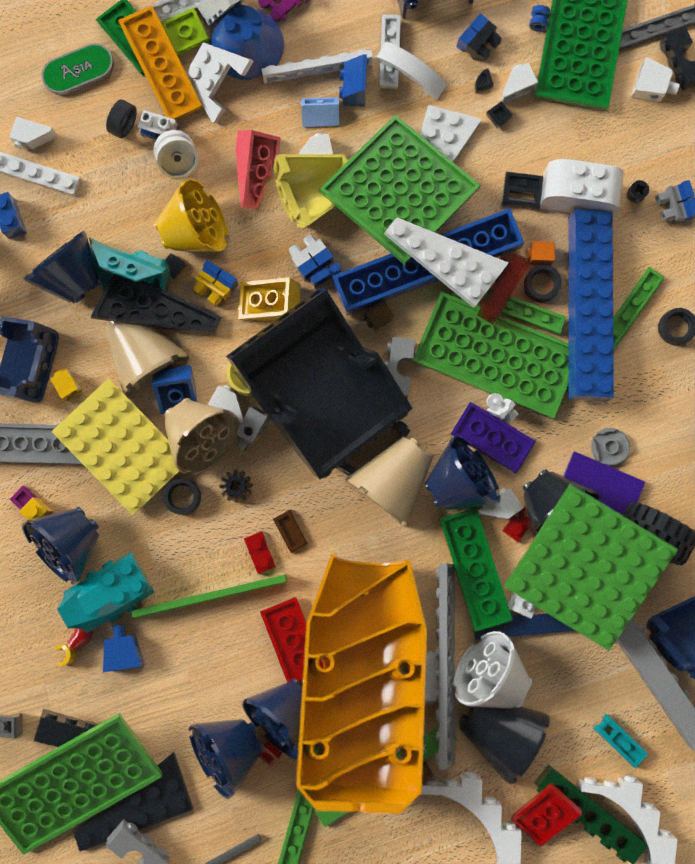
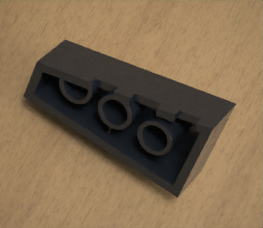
(59, 729)

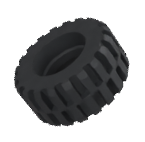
(664, 527)

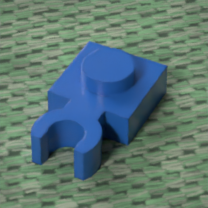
(321, 276)

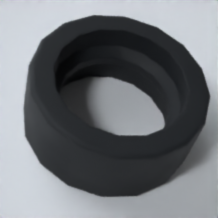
(121, 118)
(552, 272)
(664, 333)
(196, 496)

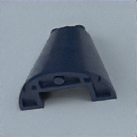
(675, 635)

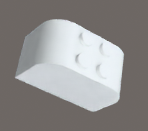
(582, 186)

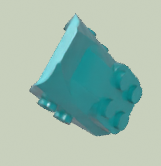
(131, 266)
(105, 594)

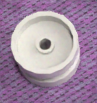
(176, 154)

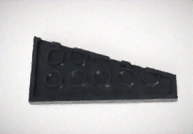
(143, 808)

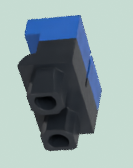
(478, 36)

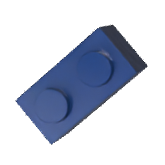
(10, 218)

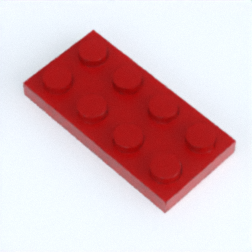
(288, 633)

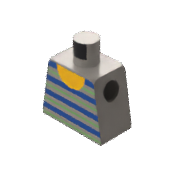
(257, 420)

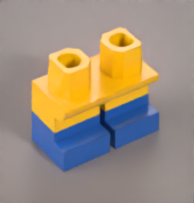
(216, 281)

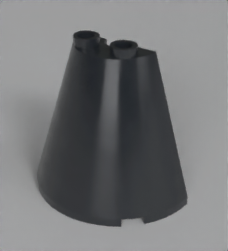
(506, 737)

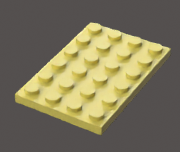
(118, 446)

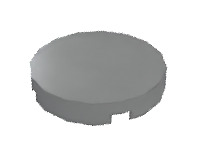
(610, 446)

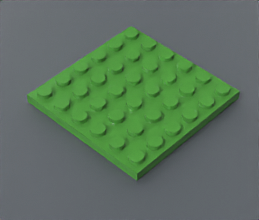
(398, 178)
(590, 567)

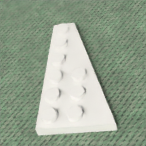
(455, 264)

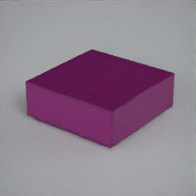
(22, 496)

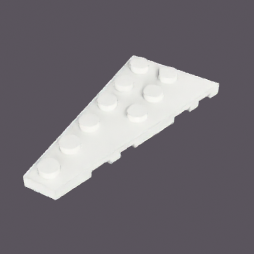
(448, 130)

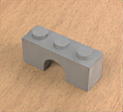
(400, 350)
(128, 838)

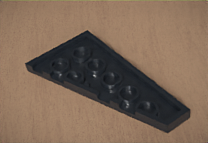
(152, 307)

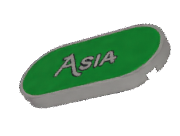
(77, 69)

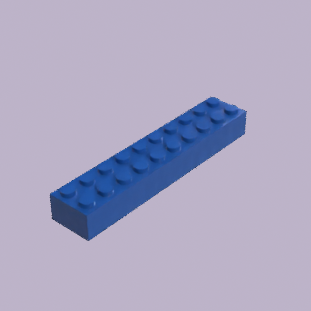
(390, 278)
(591, 306)

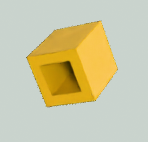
(66, 384)
(34, 509)

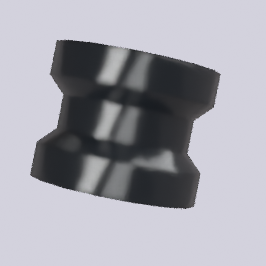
(635, 195)

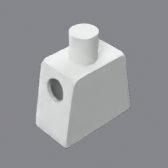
(653, 81)

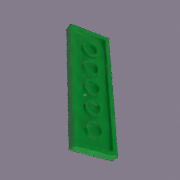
(475, 569)

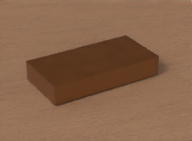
(290, 531)

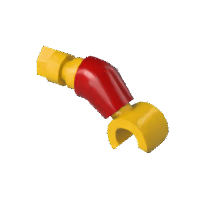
(75, 643)

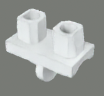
(501, 407)

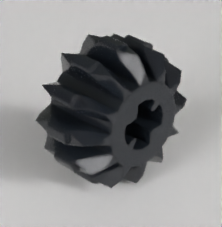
(242, 488)

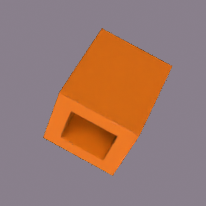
(541, 253)

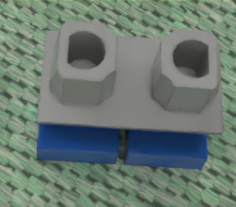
(678, 201)

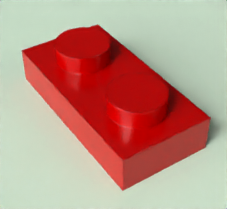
(259, 552)

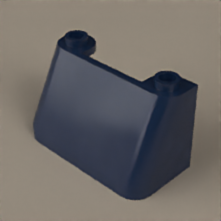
(26, 358)

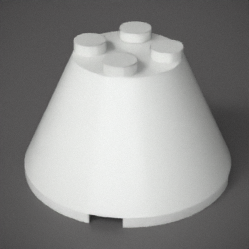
(491, 674)

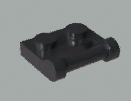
(522, 184)

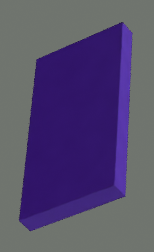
(493, 437)
(613, 486)

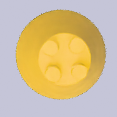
(192, 221)

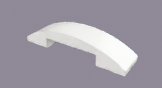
(413, 68)

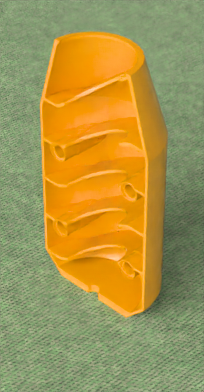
(360, 702)

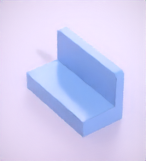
(320, 112)

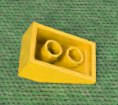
(267, 298)

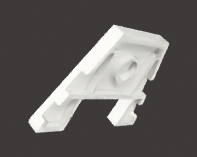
(208, 73)

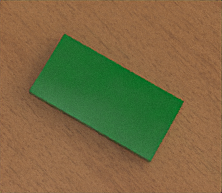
(109, 23)

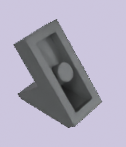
(11, 725)

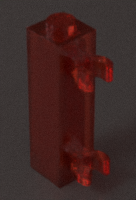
(503, 288)

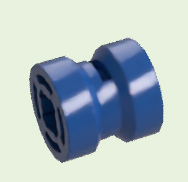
(539, 18)

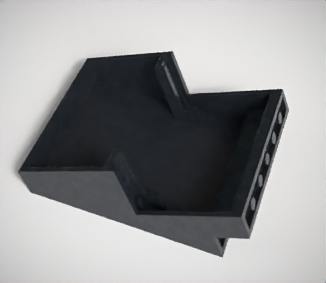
(319, 383)

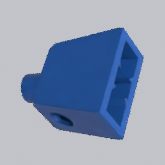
(121, 651)

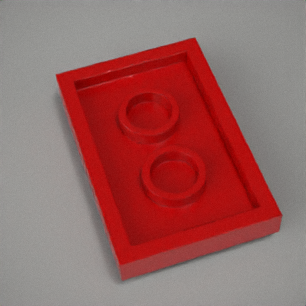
(546, 814)

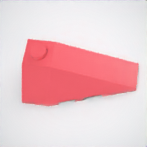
(254, 159)

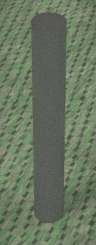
(236, 850)

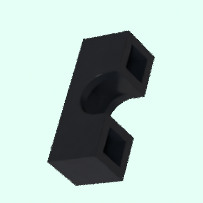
(673, 46)

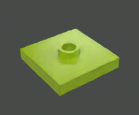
(185, 32)

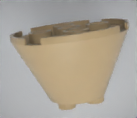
(199, 435)

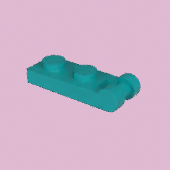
(621, 741)

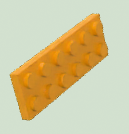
(160, 63)

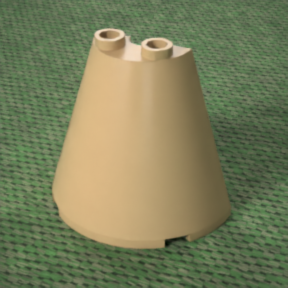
(140, 353)
(394, 478)

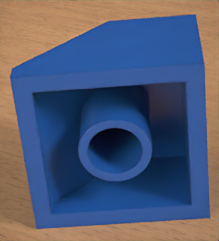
(353, 81)
(173, 386)

